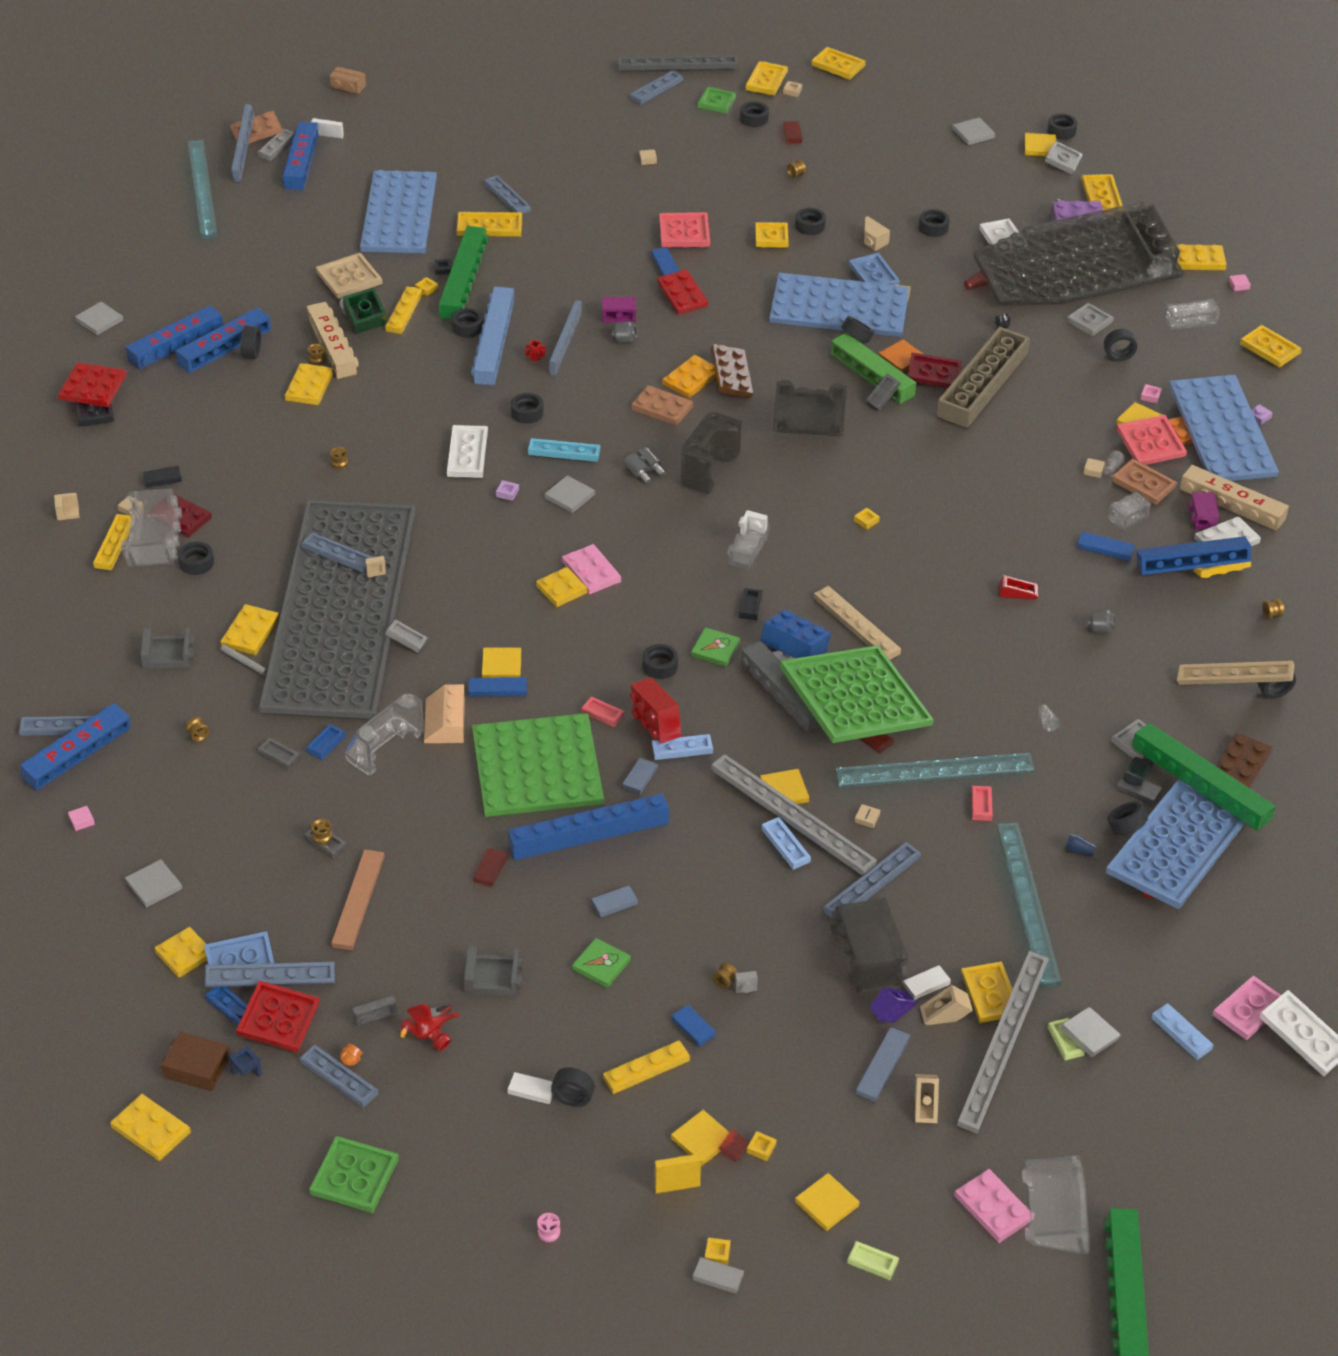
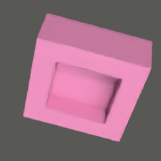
(1239, 282)
(1151, 393)
(81, 818)

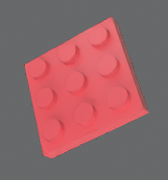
(684, 230)
(1151, 440)

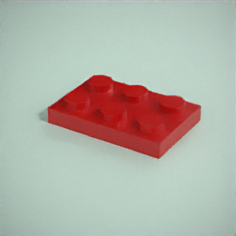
(682, 291)

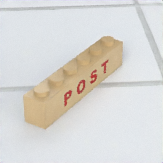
(332, 338)
(1236, 497)

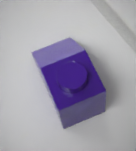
(891, 1005)

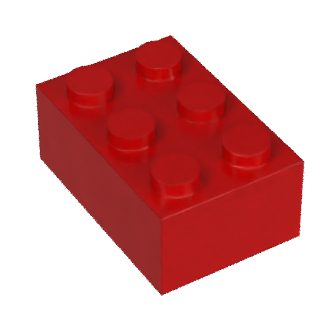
(655, 710)

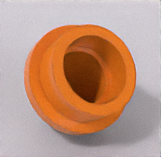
(350, 1055)

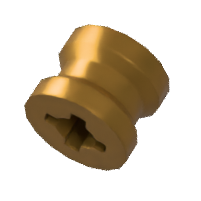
(796, 168)
(316, 354)
(339, 457)
(1272, 608)
(197, 729)
(321, 831)
(724, 976)

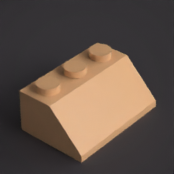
(445, 715)

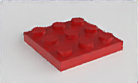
(92, 384)
(278, 1016)

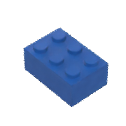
(795, 635)

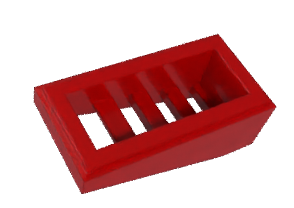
(1016, 588)

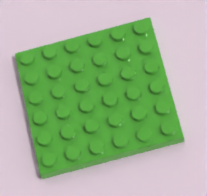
(855, 693)
(537, 765)

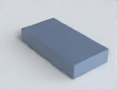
(640, 776)
(614, 901)

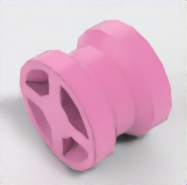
(544, 1223)

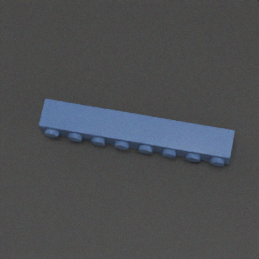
(493, 336)

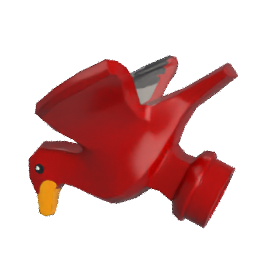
(428, 1023)

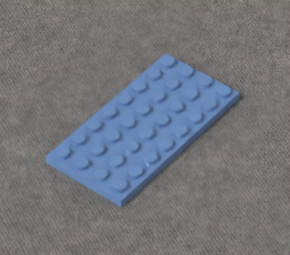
(399, 212)
(828, 302)
(1223, 428)
(1175, 845)

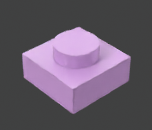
(1261, 414)
(507, 490)

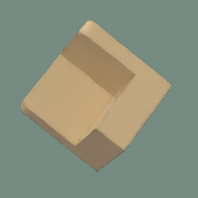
(66, 506)

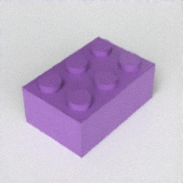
(1068, 209)

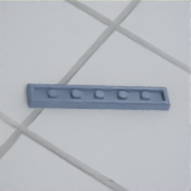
(242, 143)
(565, 337)
(876, 878)
(274, 973)

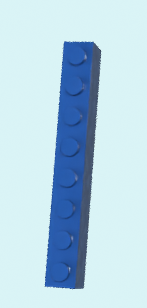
(588, 826)

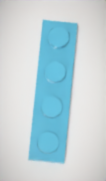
(564, 450)

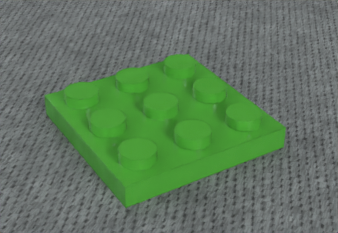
(354, 1174)

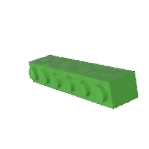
(871, 366)

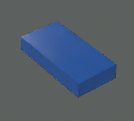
(325, 742)
(693, 1025)

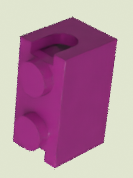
(618, 309)
(1203, 510)

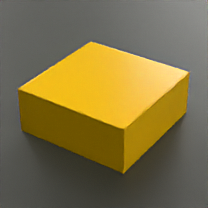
(427, 285)
(866, 518)
(761, 1146)
(718, 1250)

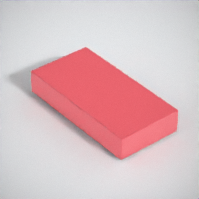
(602, 711)
(981, 803)

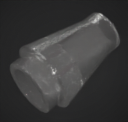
(1114, 461)
(1049, 720)

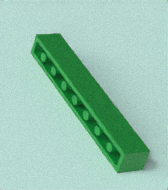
(463, 271)
(1203, 776)
(1126, 1283)

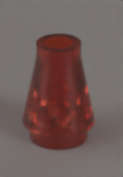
(975, 281)

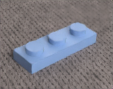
(683, 747)
(786, 843)
(1182, 1031)

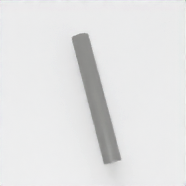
(244, 660)

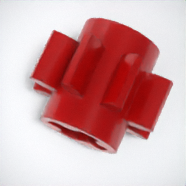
(535, 350)

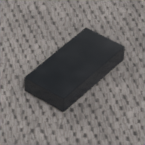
(162, 476)
(750, 604)
(1138, 771)

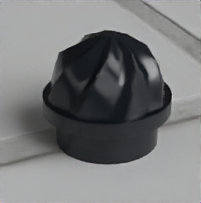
(1003, 320)

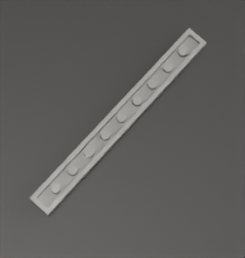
(794, 815)
(1002, 1042)

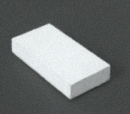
(329, 128)
(926, 982)
(530, 1088)

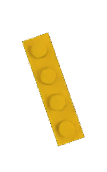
(404, 310)
(112, 543)
(646, 1067)

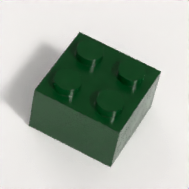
(364, 310)

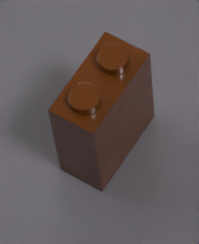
(195, 1061)

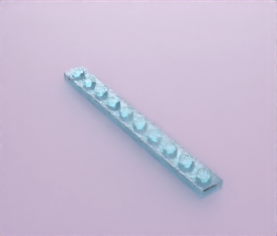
(202, 189)
(934, 770)
(1028, 900)

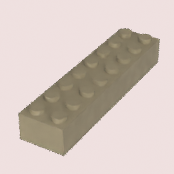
(983, 377)

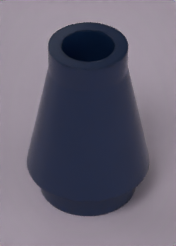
(1080, 845)

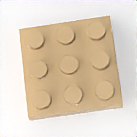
(349, 275)

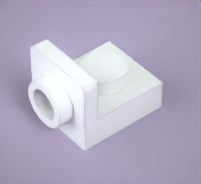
(753, 521)

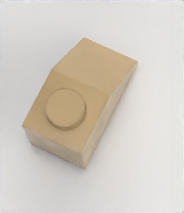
(875, 234)
(946, 1006)
(926, 1098)

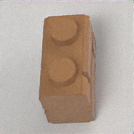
(347, 80)

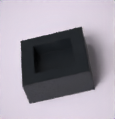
(442, 266)

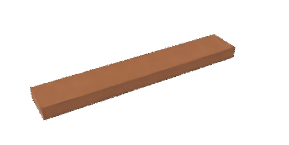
(358, 900)

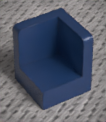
(244, 1062)

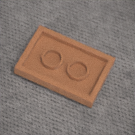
(263, 127)
(662, 405)
(1145, 481)

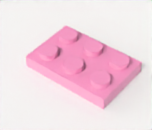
(592, 568)
(1244, 1007)
(993, 1205)

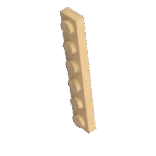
(856, 621)
(1236, 672)

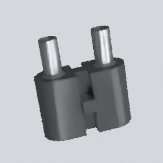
(643, 462)

